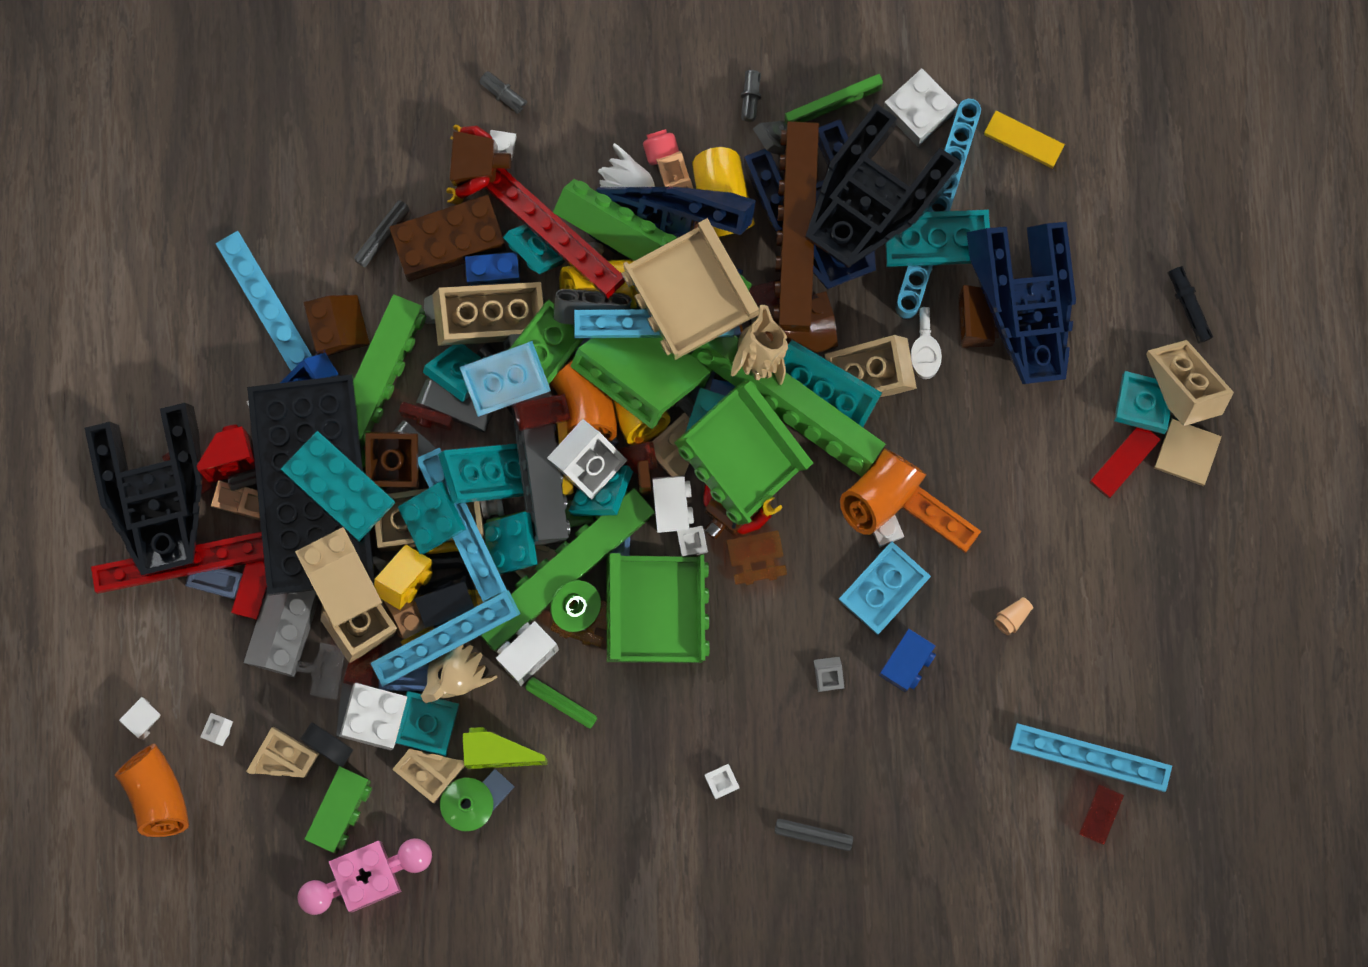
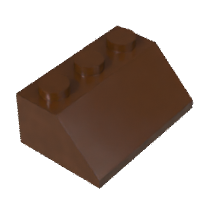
(822, 331)

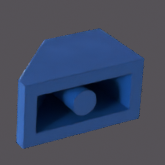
(312, 368)

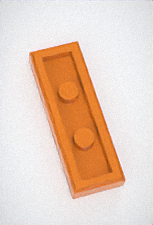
(941, 519)

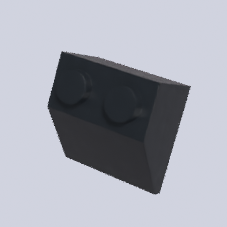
(446, 599)

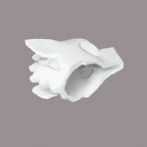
(625, 172)

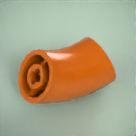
(586, 402)
(880, 492)
(153, 793)

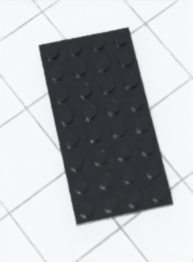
(281, 423)

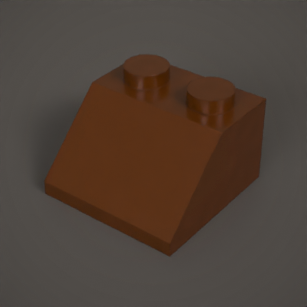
(976, 320)
(336, 324)
(392, 458)

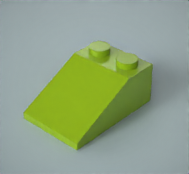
(490, 750)

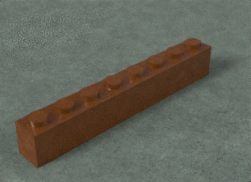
(796, 213)

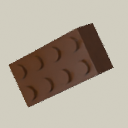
(447, 237)

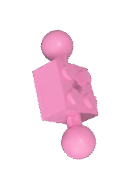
(317, 896)

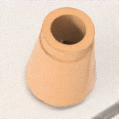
(1012, 617)

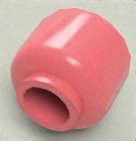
(660, 145)

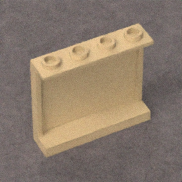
(690, 290)

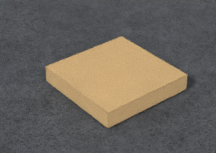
(1187, 452)

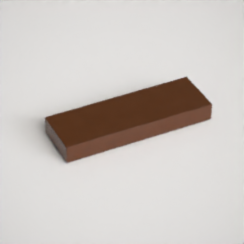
(643, 479)

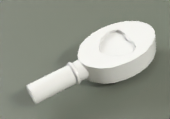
(925, 351)

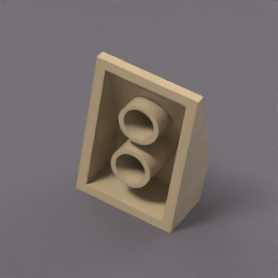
(879, 363)
(1188, 383)
(338, 577)

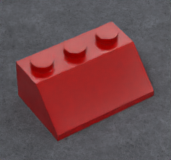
(227, 454)

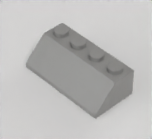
(282, 631)

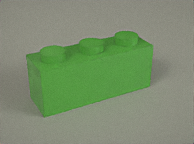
(339, 810)

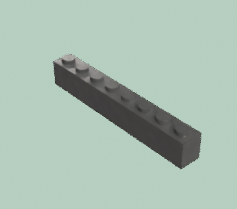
(541, 478)

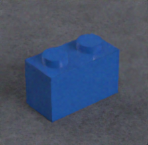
(492, 269)
(907, 661)

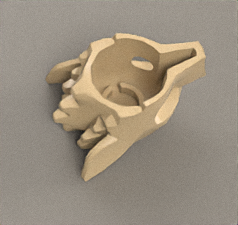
(758, 352)
(458, 675)

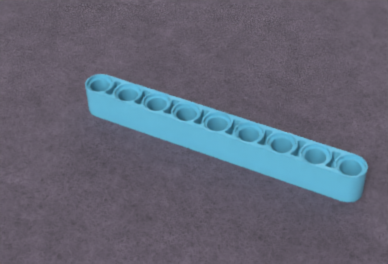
(960, 150)

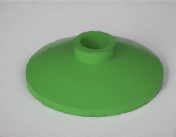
(584, 610)
(476, 814)

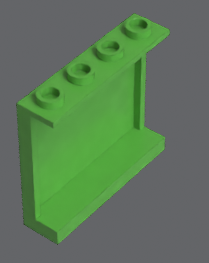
(639, 374)
(742, 452)
(656, 609)

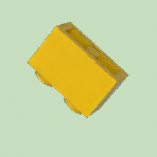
(403, 577)

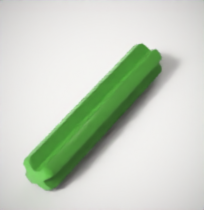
(561, 702)

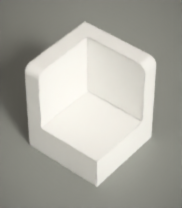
(140, 718)

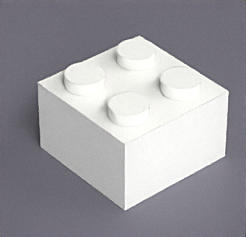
(920, 107)
(587, 459)
(671, 503)
(526, 652)
(373, 716)

